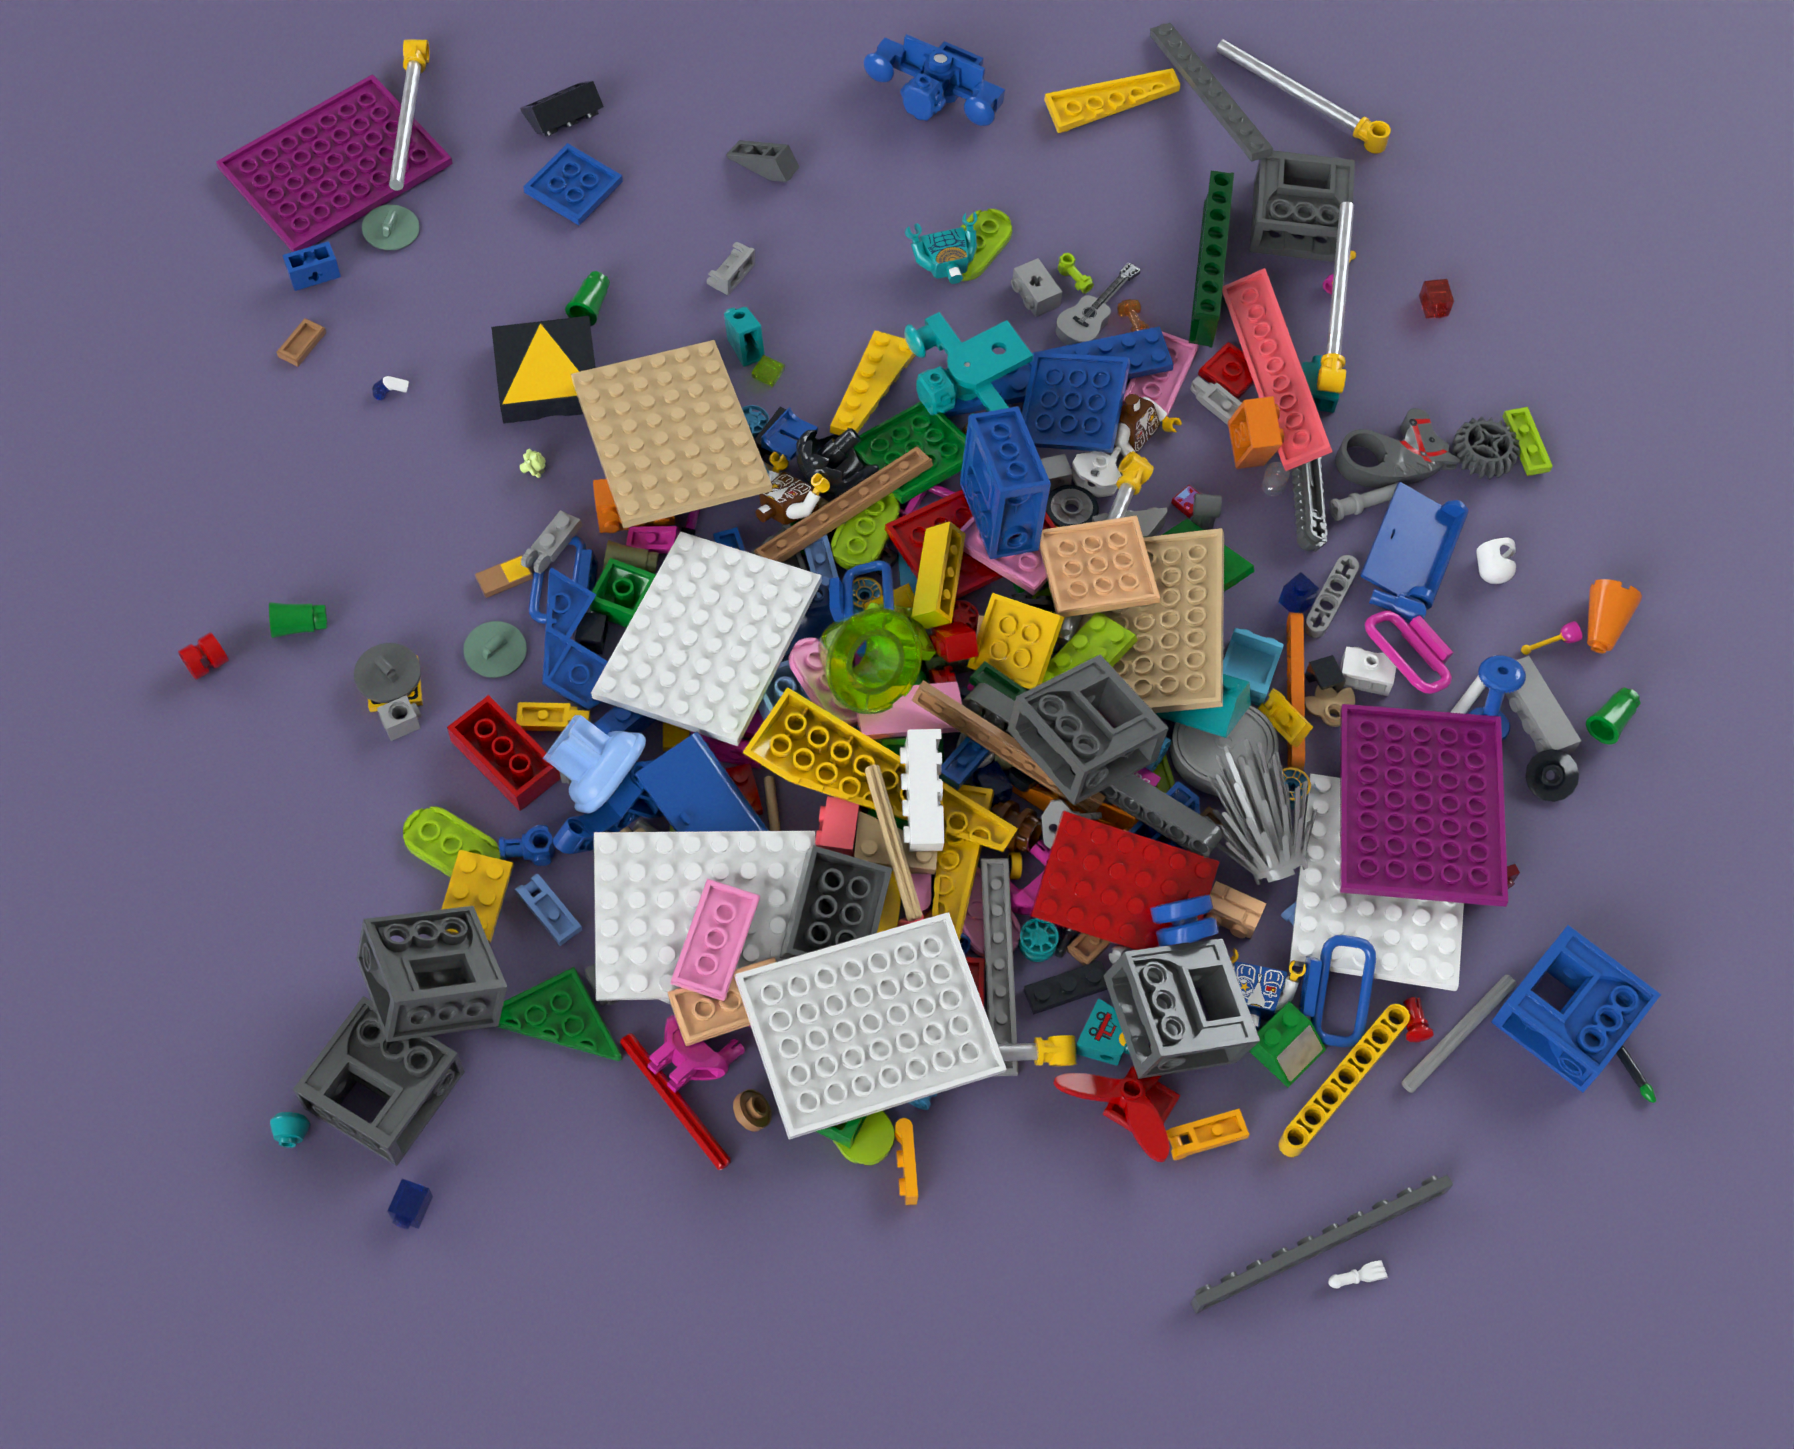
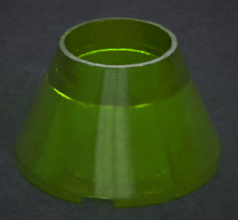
(886, 668)

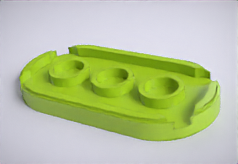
(992, 235)
(864, 535)
(439, 835)
(872, 1141)

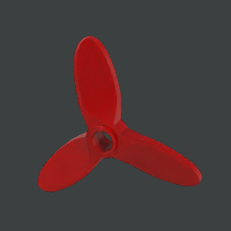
(1139, 1111)

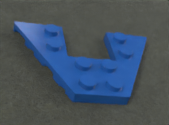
(567, 665)

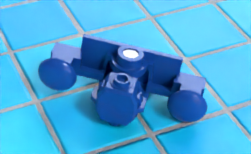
(938, 78)

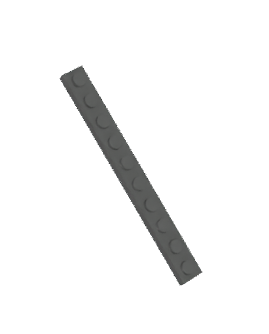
(1211, 92)
(1310, 1247)

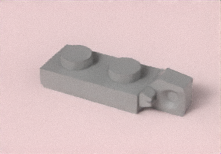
(1215, 398)

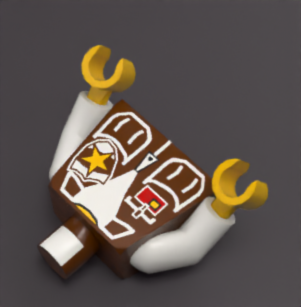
(1139, 422)
(789, 496)

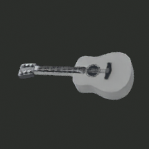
(1091, 314)

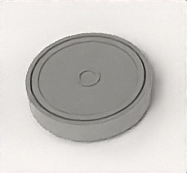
(1196, 750)

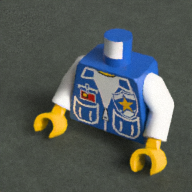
(1265, 988)

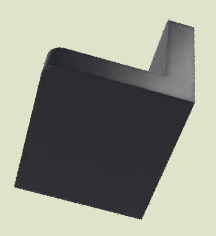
(1326, 673)

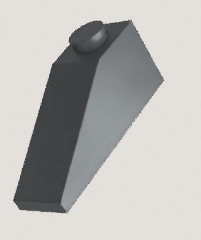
(766, 159)

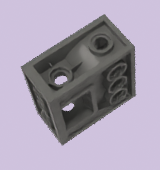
(1302, 198)
(1070, 724)
(430, 982)
(1170, 1012)
(408, 1073)

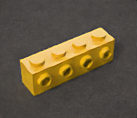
(938, 575)

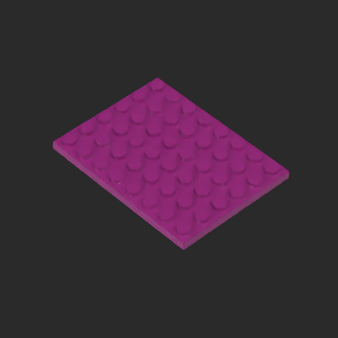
(330, 164)
(1422, 805)

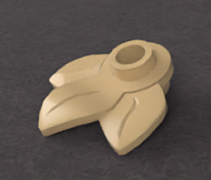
(1328, 702)

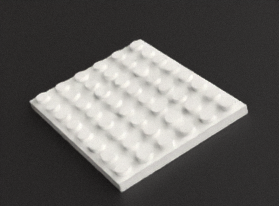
(707, 638)
(651, 889)
(1411, 937)
(869, 1024)

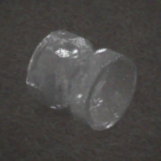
(1275, 479)

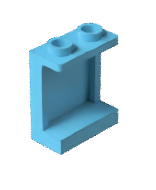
(1253, 660)

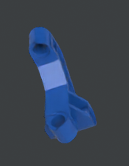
(619, 811)

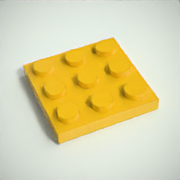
(1017, 640)

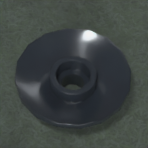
(1565, 776)

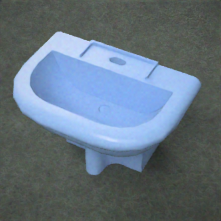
(594, 761)

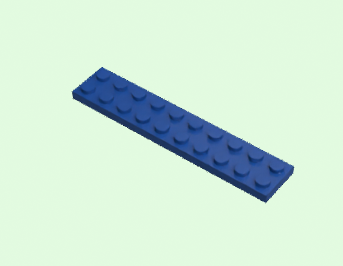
(1143, 347)

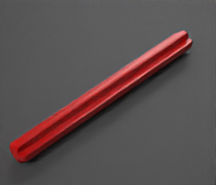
(676, 1103)

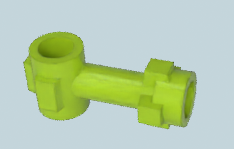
(1066, 268)

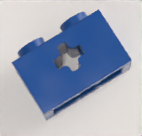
(311, 266)

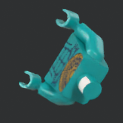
(945, 251)

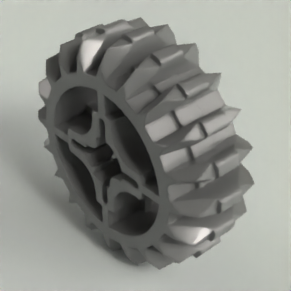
(1488, 440)

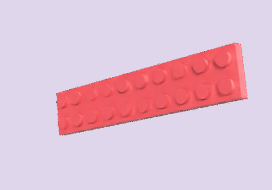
(1276, 367)

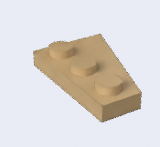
(872, 847)

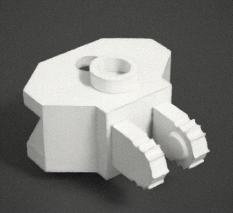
(1098, 469)

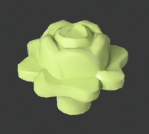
(533, 462)

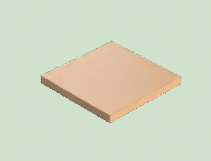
(1098, 567)

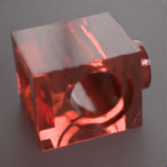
(1436, 298)

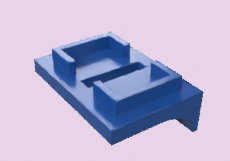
(789, 425)

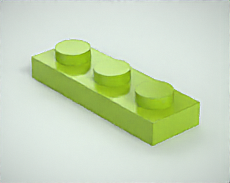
(1532, 450)

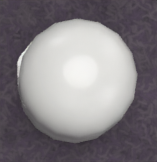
(1492, 565)

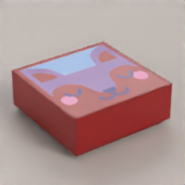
(1184, 500)

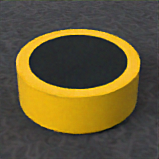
(1015, 865)

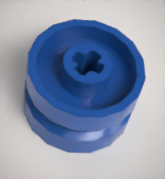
(1184, 920)

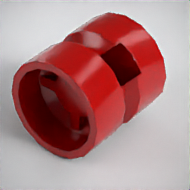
(209, 648)

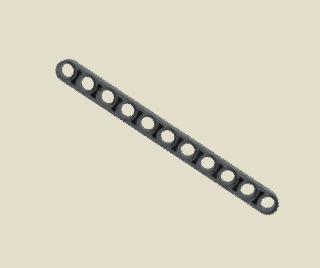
(1129, 794)

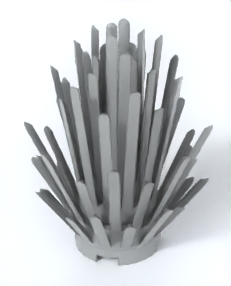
(1261, 830)

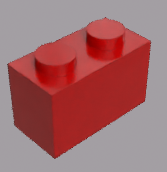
(954, 641)

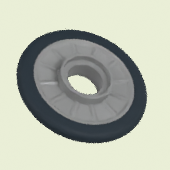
(1075, 495)

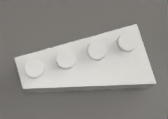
(923, 790)

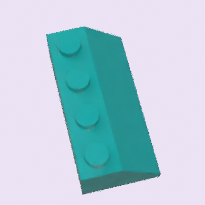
(1217, 719)

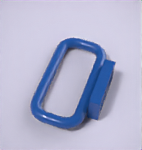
(584, 574)
(842, 593)
(1315, 986)

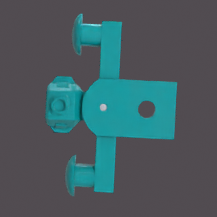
(969, 363)

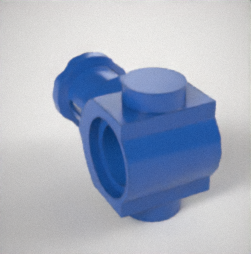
(527, 848)

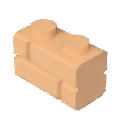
(1235, 910)

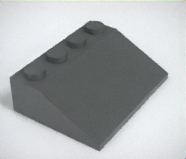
(834, 901)

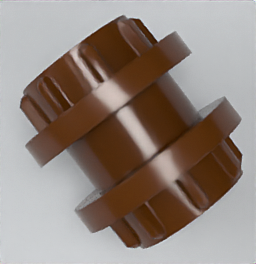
(1026, 821)

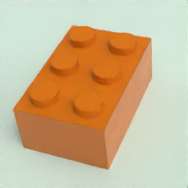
(1255, 432)
(607, 512)

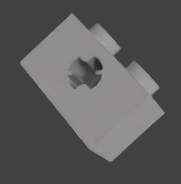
(1036, 287)

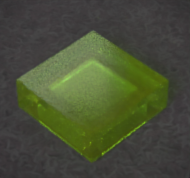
(768, 370)

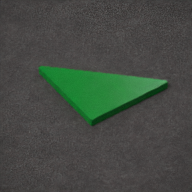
(560, 1014)

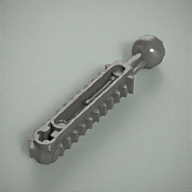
(1309, 505)

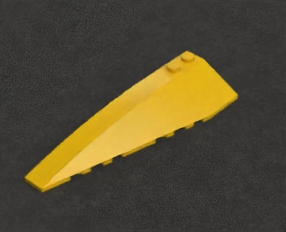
(831, 757)

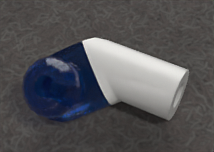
(386, 384)

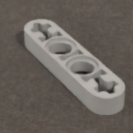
(1332, 596)

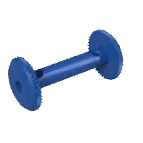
(1501, 676)

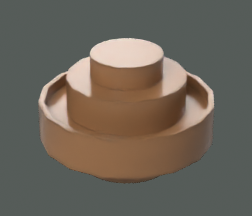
(752, 1110)

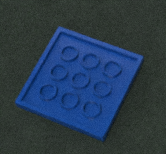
(1075, 400)

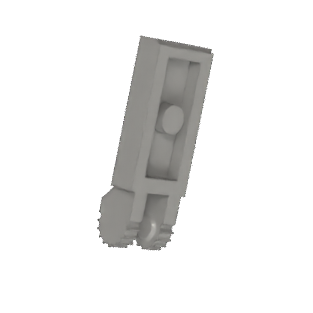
(551, 542)

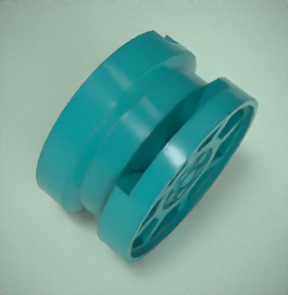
(1038, 940)

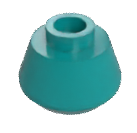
(289, 1128)

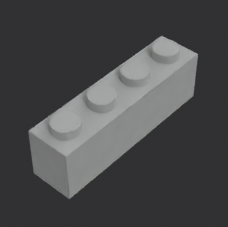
(1542, 713)

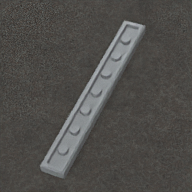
(999, 954)

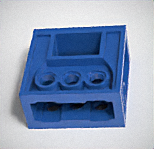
(1004, 482)
(1599, 989)

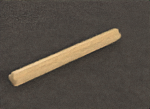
(893, 843)

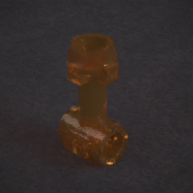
(1131, 309)

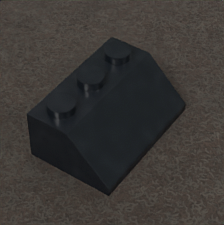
(563, 108)

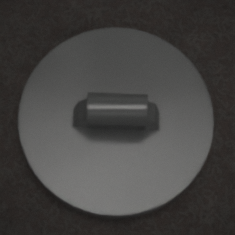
(387, 672)

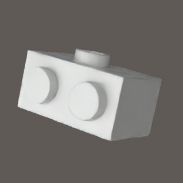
(1367, 671)

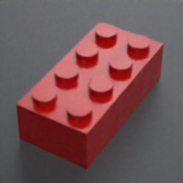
(503, 752)

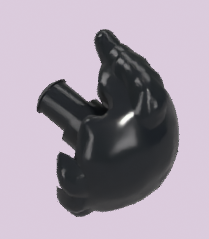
(833, 459)

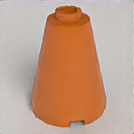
(1609, 613)

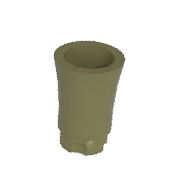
(630, 555)

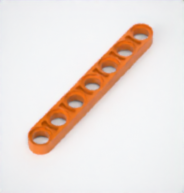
(1295, 680)

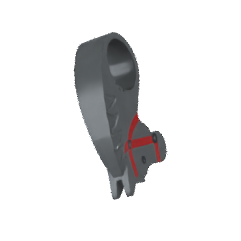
(1404, 461)

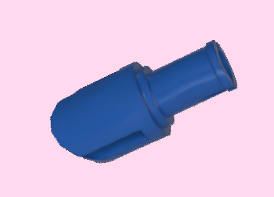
(1402, 604)

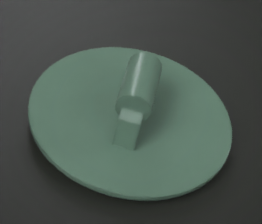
(390, 227)
(495, 649)

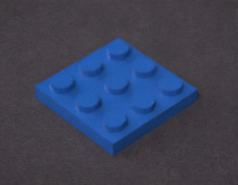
(573, 184)

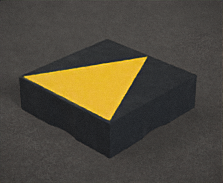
(537, 365)

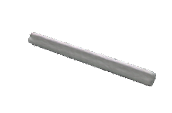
(1458, 1033)

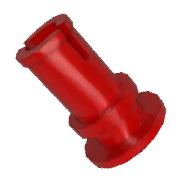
(1417, 1025)

